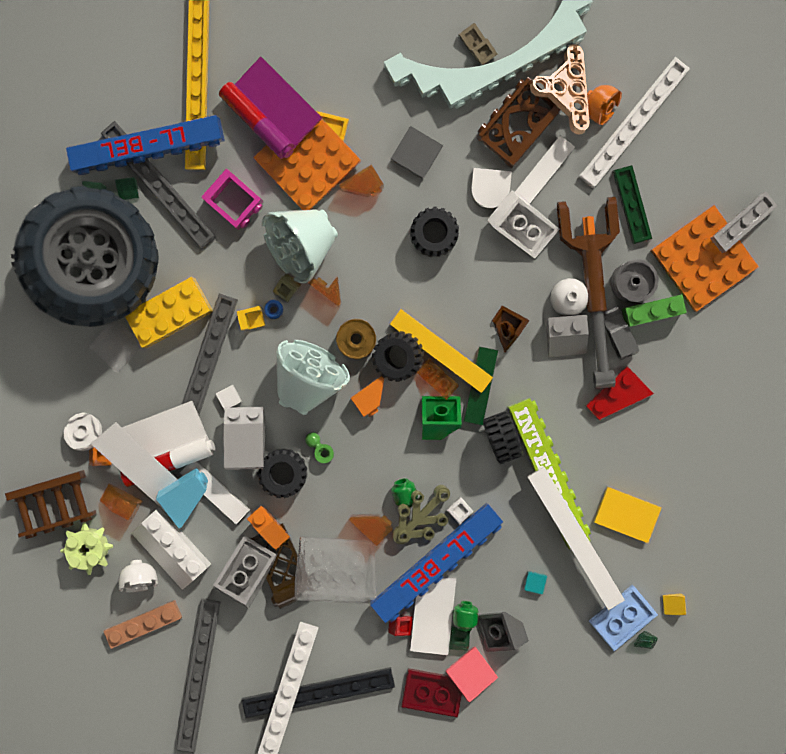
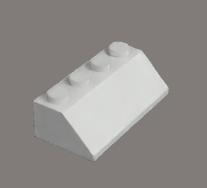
(171, 548)

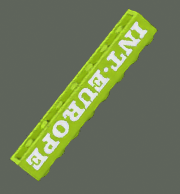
(541, 455)

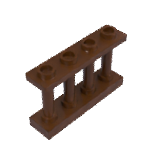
(38, 490)

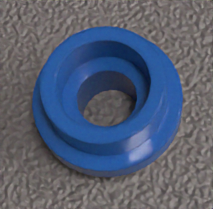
(267, 309)

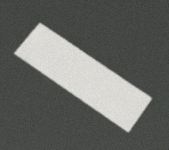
(133, 461)

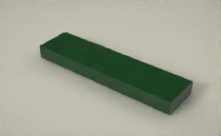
(632, 204)
(478, 401)

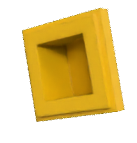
(674, 604)

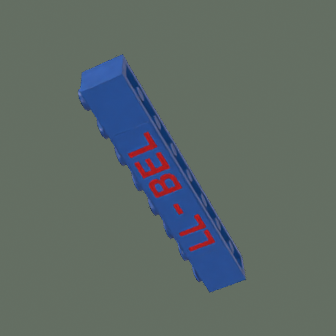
(145, 144)
(436, 562)

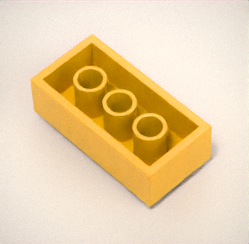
(169, 312)

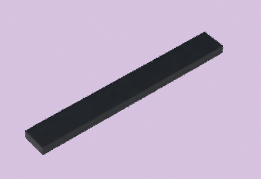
(324, 691)

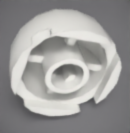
(569, 297)
(137, 577)

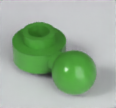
(313, 440)

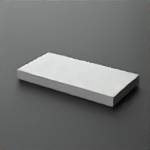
(434, 618)

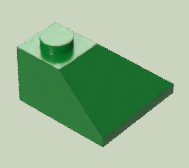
(440, 416)

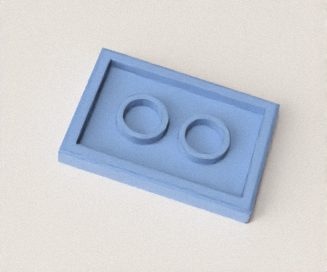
(623, 620)

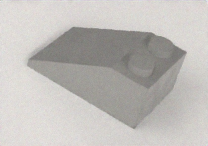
(244, 438)
(245, 572)

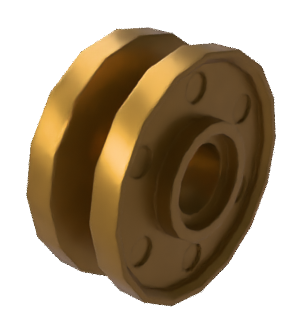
(360, 327)

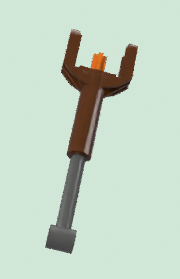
(591, 247)

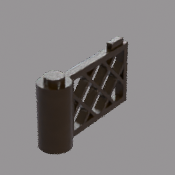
(285, 592)

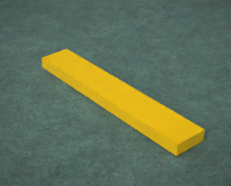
(442, 351)

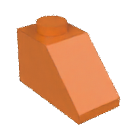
(369, 398)
(268, 527)

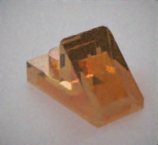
(331, 293)

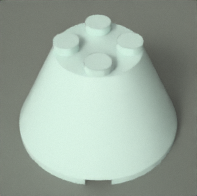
(299, 240)
(307, 375)

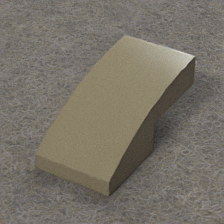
(477, 44)

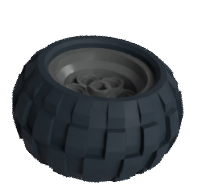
(47, 276)

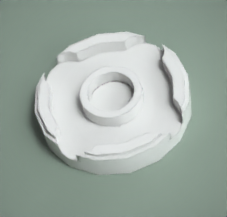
(82, 431)

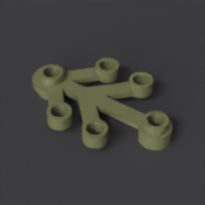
(420, 517)

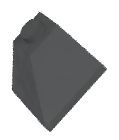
(501, 631)

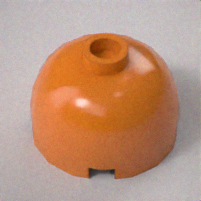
(601, 103)

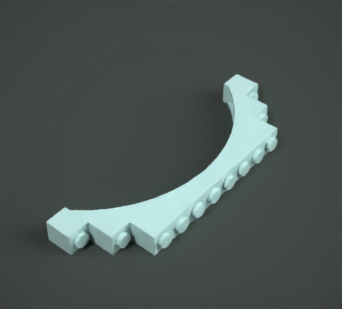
(466, 83)

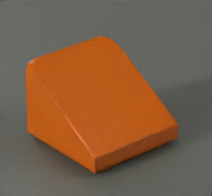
(97, 458)

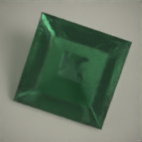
(646, 640)

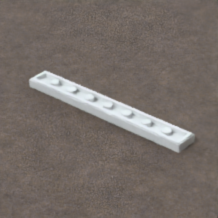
(634, 122)
(576, 538)

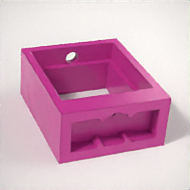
(219, 185)

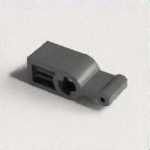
(620, 334)

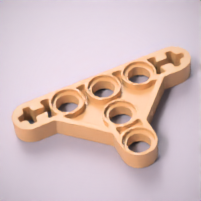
(566, 98)

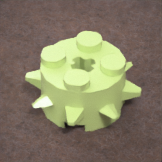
(75, 551)

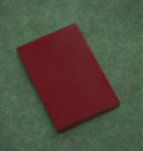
(431, 693)

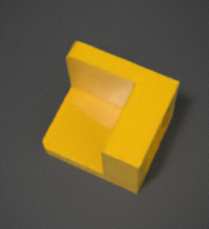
(251, 318)

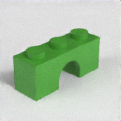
(654, 310)

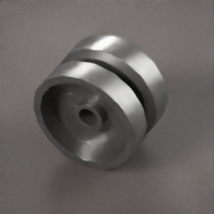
(644, 275)

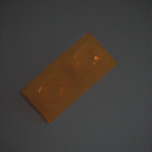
(437, 379)

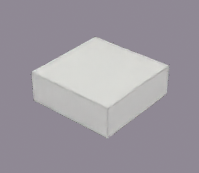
(229, 397)
(460, 510)

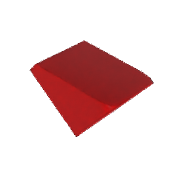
(401, 626)

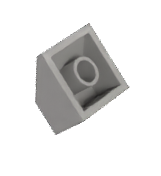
(567, 335)

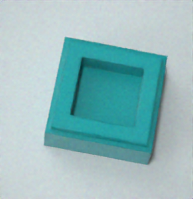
(535, 582)

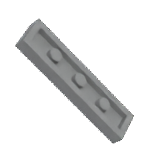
(743, 222)

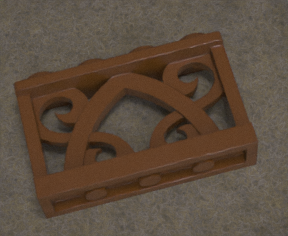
(517, 149)

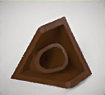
(508, 326)

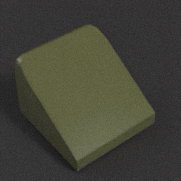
(286, 287)

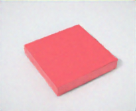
(471, 674)

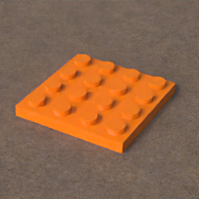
(312, 168)
(698, 264)

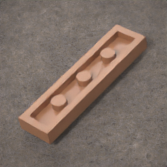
(142, 624)

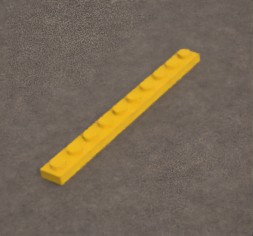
(197, 74)

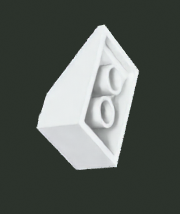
(523, 224)

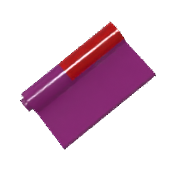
(270, 108)

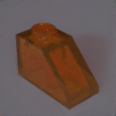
(363, 183)
(120, 502)
(372, 526)

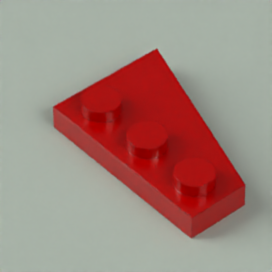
(626, 392)

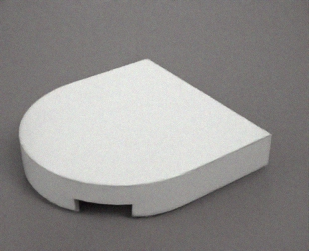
(490, 187)

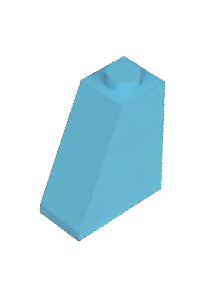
(183, 496)

